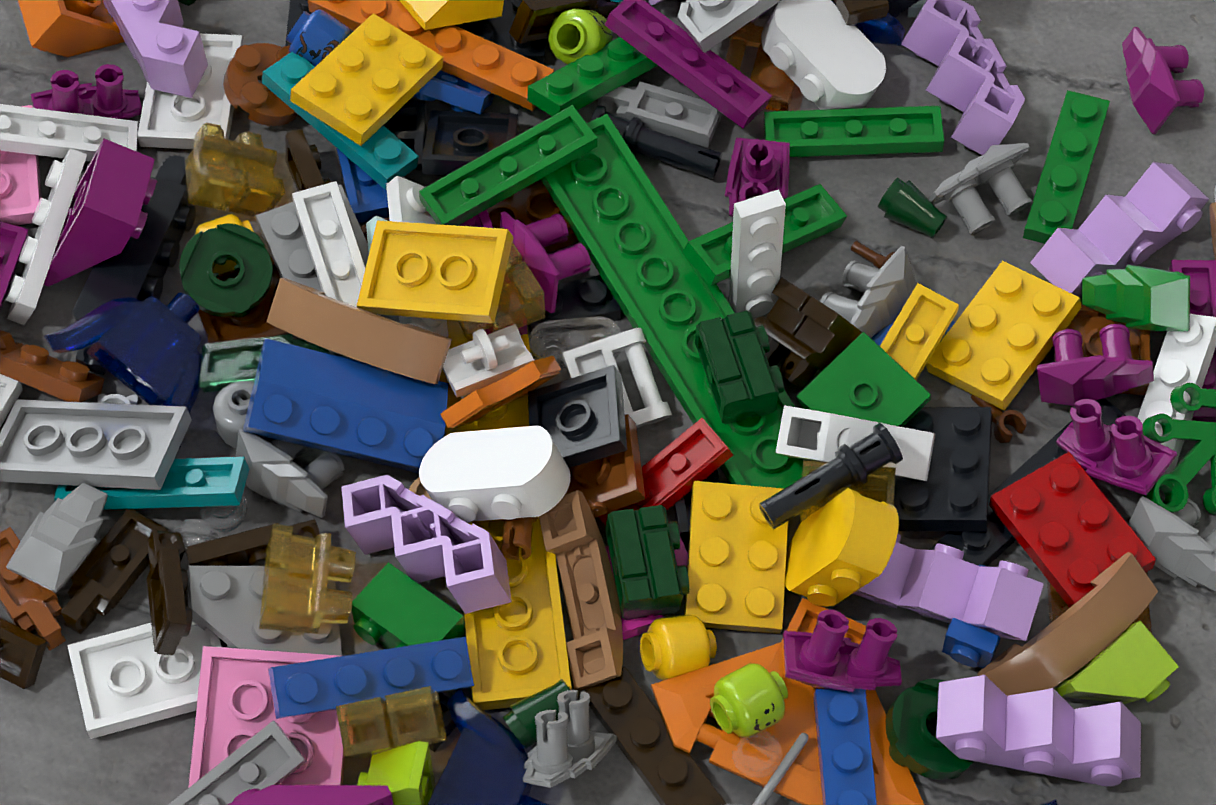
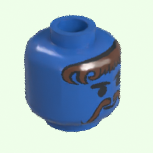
(316, 36)

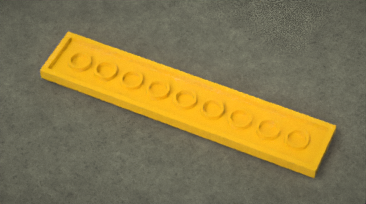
(521, 643)

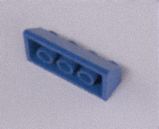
(344, 406)

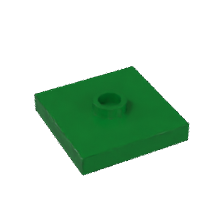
(865, 386)

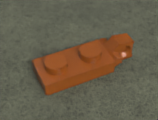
(37, 369)
(25, 601)

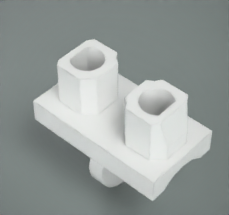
(485, 360)

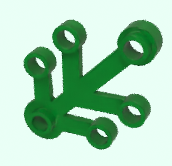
(1175, 482)

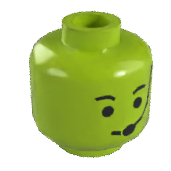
(578, 34)
(749, 700)

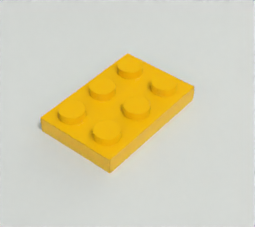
(366, 79)
(435, 271)
(1003, 335)
(735, 559)

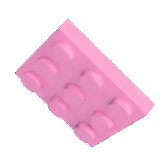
(239, 703)

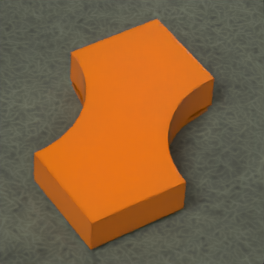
(501, 392)

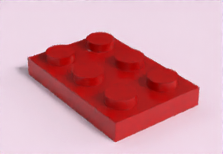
(1067, 526)

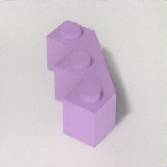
(166, 52)
(967, 72)
(1122, 229)
(427, 541)
(947, 587)
(1038, 732)

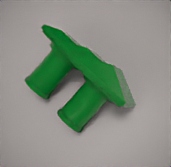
(1140, 297)

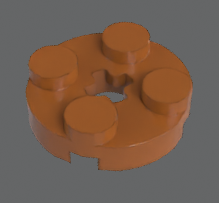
(244, 89)

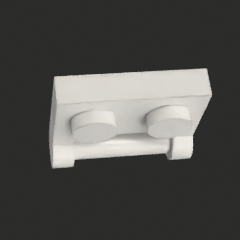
(600, 355)

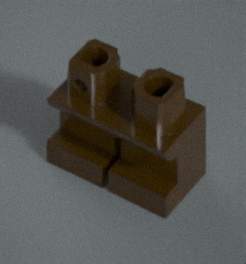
(807, 330)

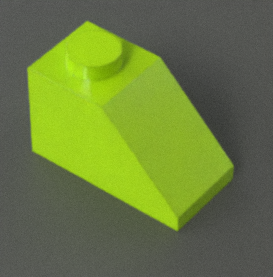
(1123, 672)
(405, 772)

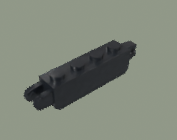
(143, 261)

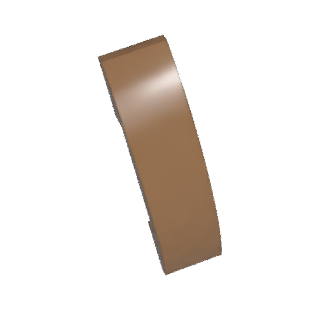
(358, 332)
(588, 591)
(1078, 633)

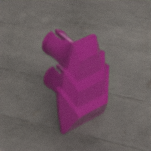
(1151, 82)
(102, 100)
(757, 170)
(546, 268)
(1091, 377)
(1114, 452)
(835, 662)

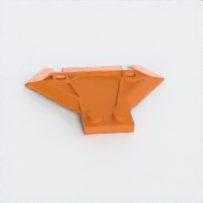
(686, 706)

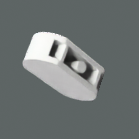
(822, 54)
(496, 473)

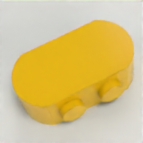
(841, 548)

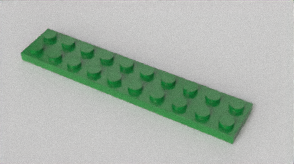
(661, 292)

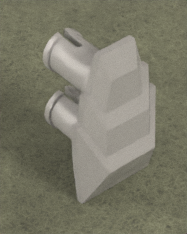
(992, 168)
(883, 289)
(282, 480)
(60, 539)
(1176, 543)
(565, 745)

